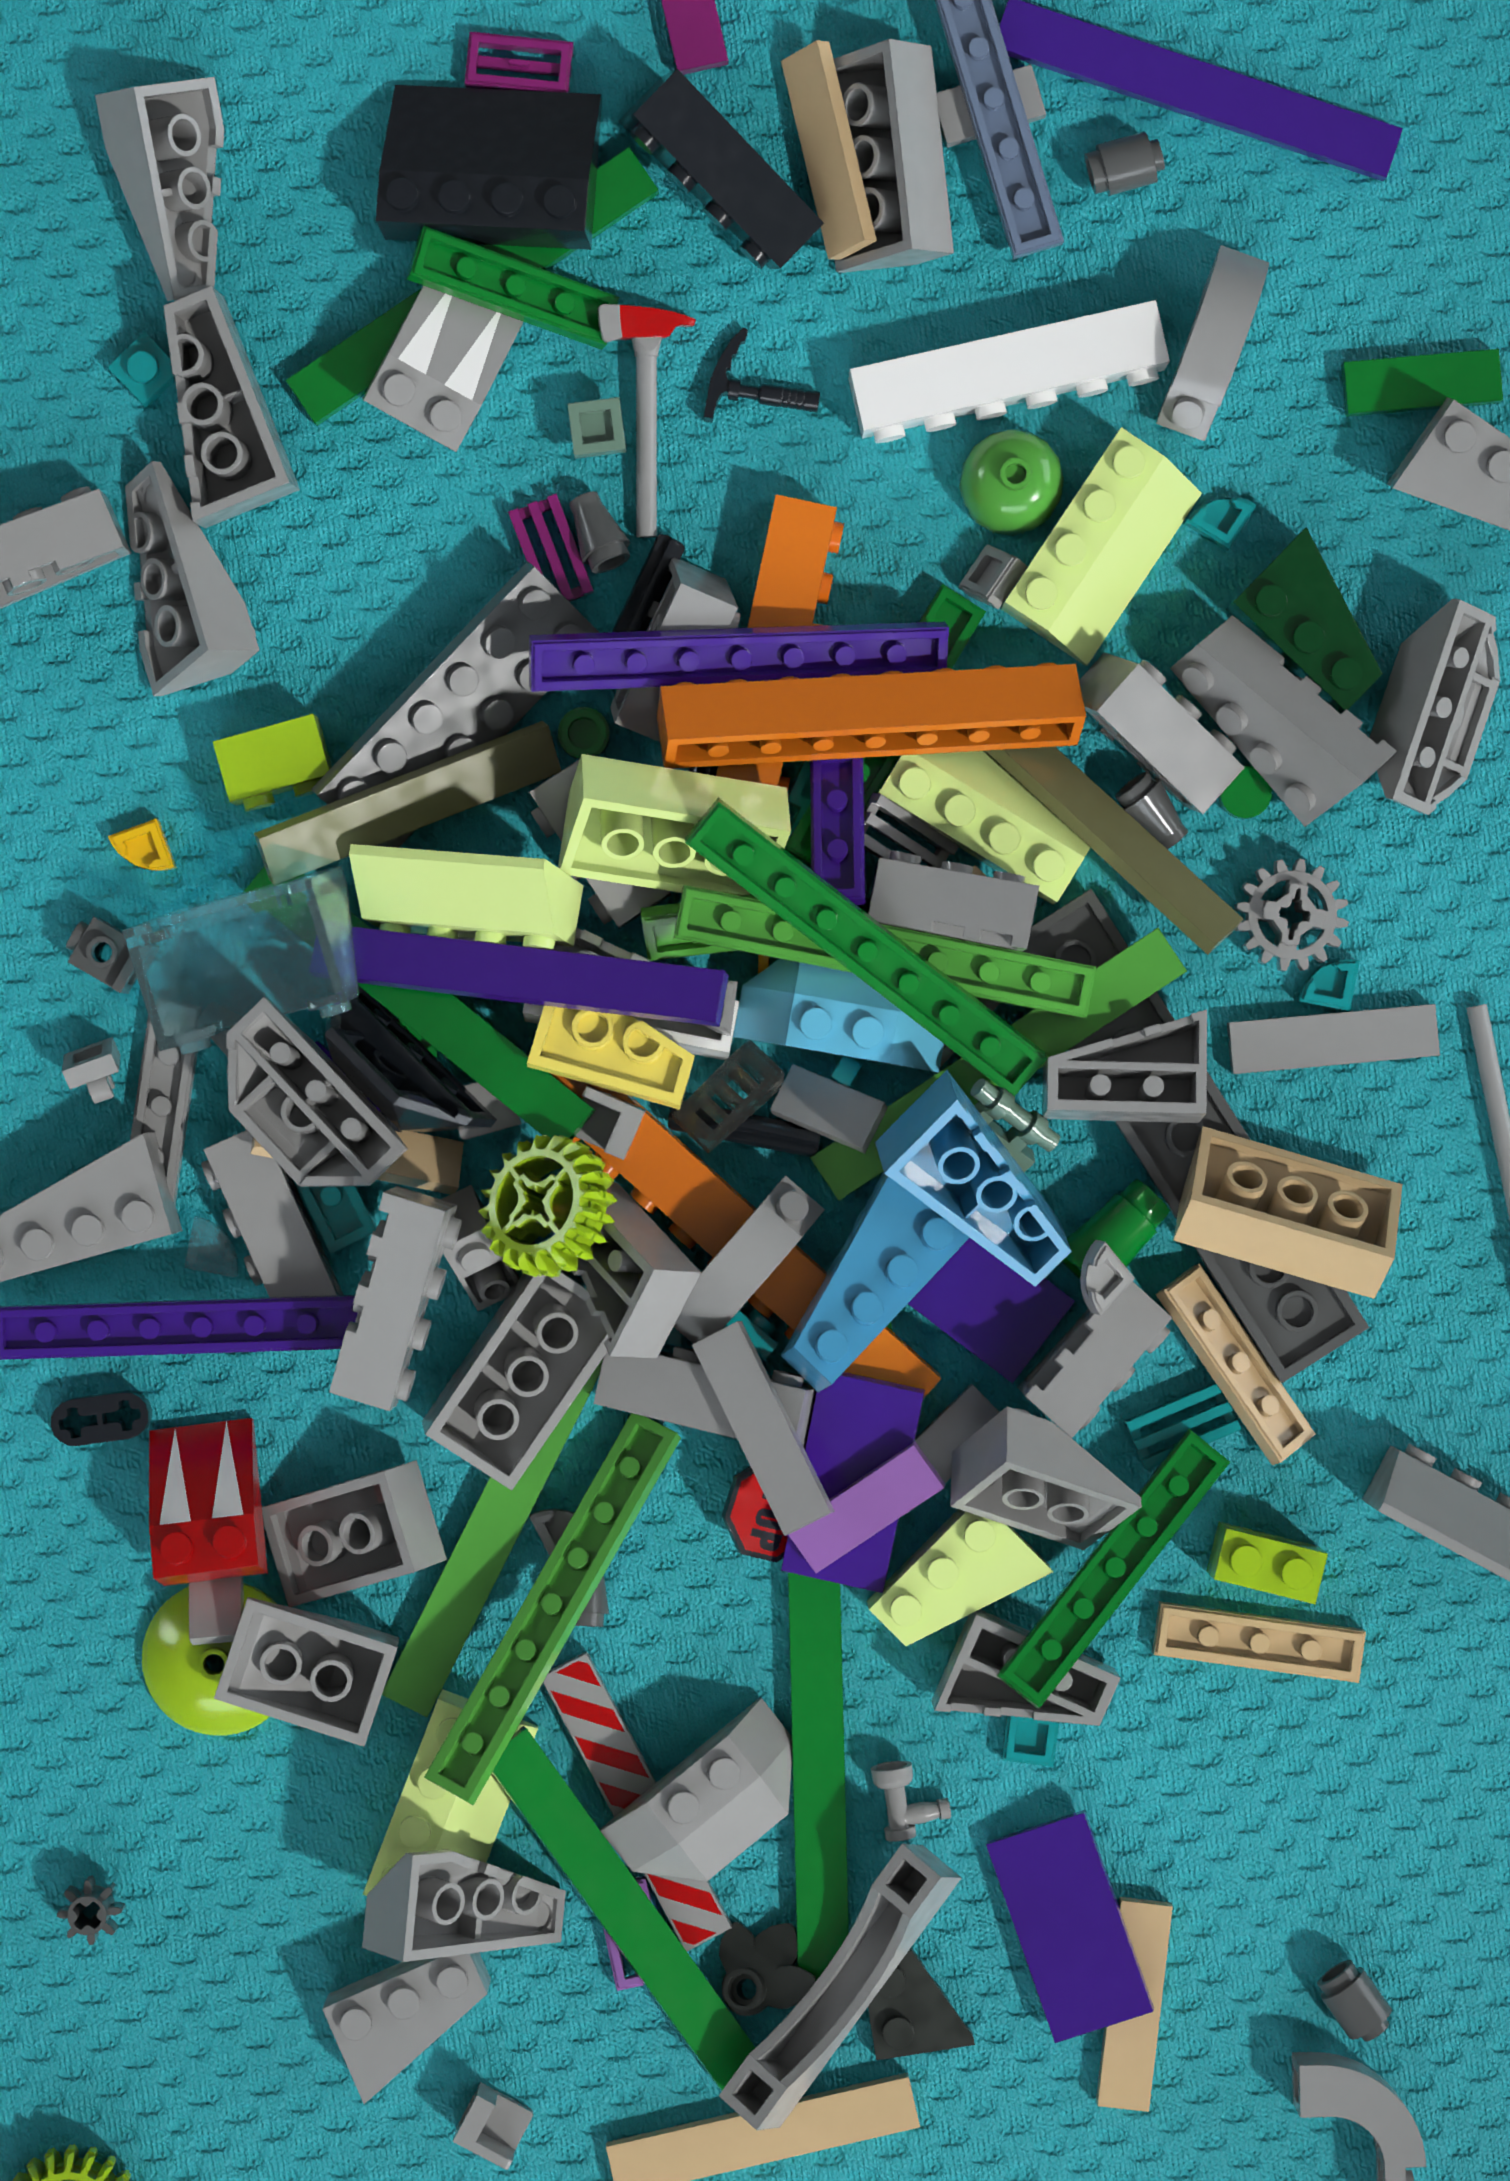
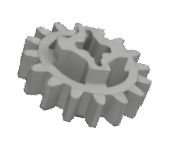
(1268, 911)

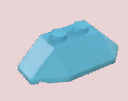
(831, 1015)

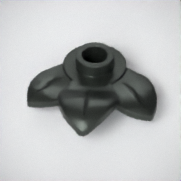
(768, 1963)

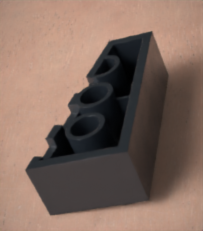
(721, 171)

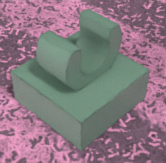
(596, 427)

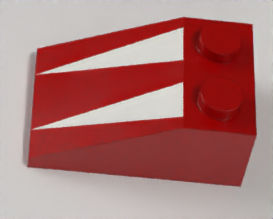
(205, 1503)

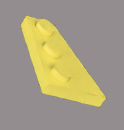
(611, 1054)

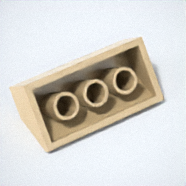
(1289, 1213)

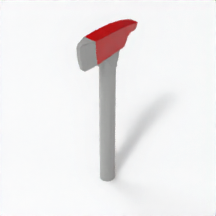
(646, 330)

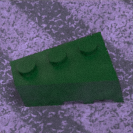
(1308, 623)

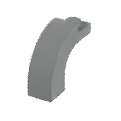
(1214, 343)
(747, 1260)
(1350, 2090)

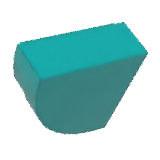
(1221, 520)
(1331, 985)

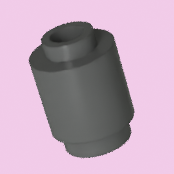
(1124, 164)
(1354, 2001)

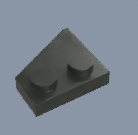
(914, 2014)

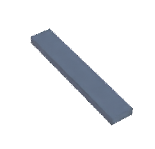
(1000, 125)

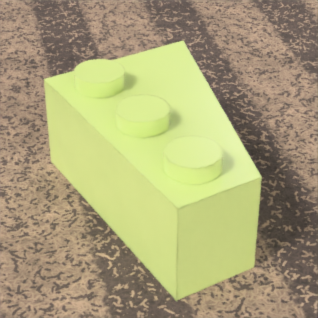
(955, 1574)

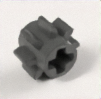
(79, 1922)

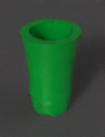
(1123, 1223)

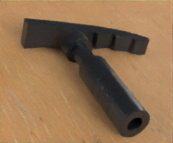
(765, 394)

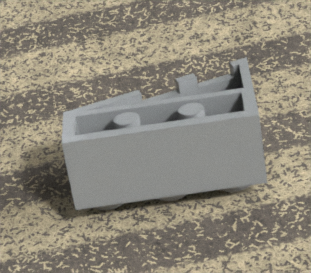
(690, 602)
(1159, 730)
(612, 899)
(953, 901)
(1134, 1077)
(1095, 1359)
(984, 1648)

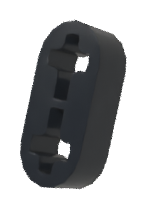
(99, 1406)

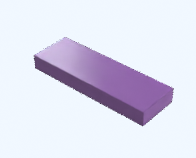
(869, 1506)

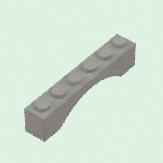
(801, 2045)

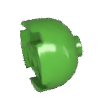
(1011, 482)

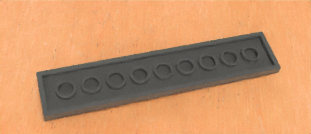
(1284, 1314)

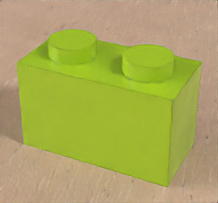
(273, 761)
(1267, 1562)

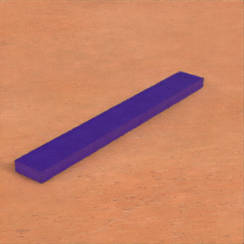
(1199, 89)
(729, 654)
(540, 976)
(174, 1327)

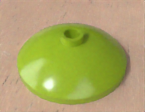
(179, 1672)

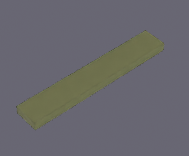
(408, 802)
(1122, 843)

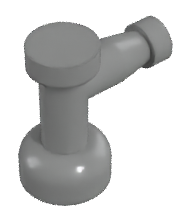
(902, 1818)

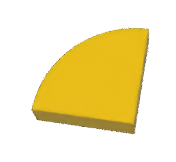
(144, 846)

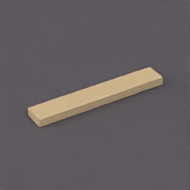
(733, 2144)

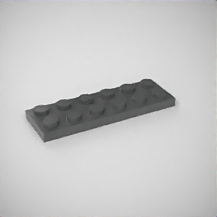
(464, 695)

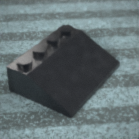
(490, 166)

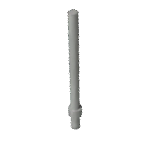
(1493, 1090)

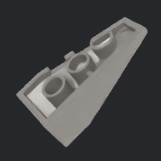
(165, 161)
(191, 606)
(458, 1906)

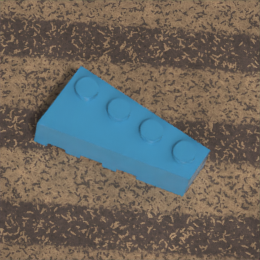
(968, 1177)
(878, 1271)

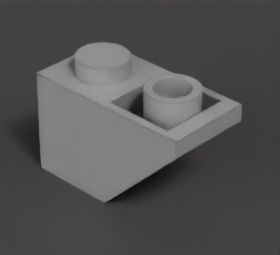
(475, 1265)

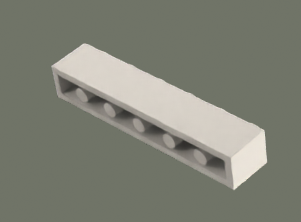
(1009, 370)

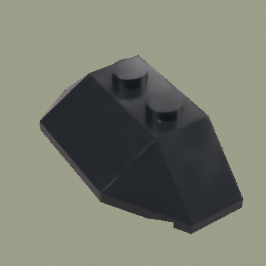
(399, 1071)

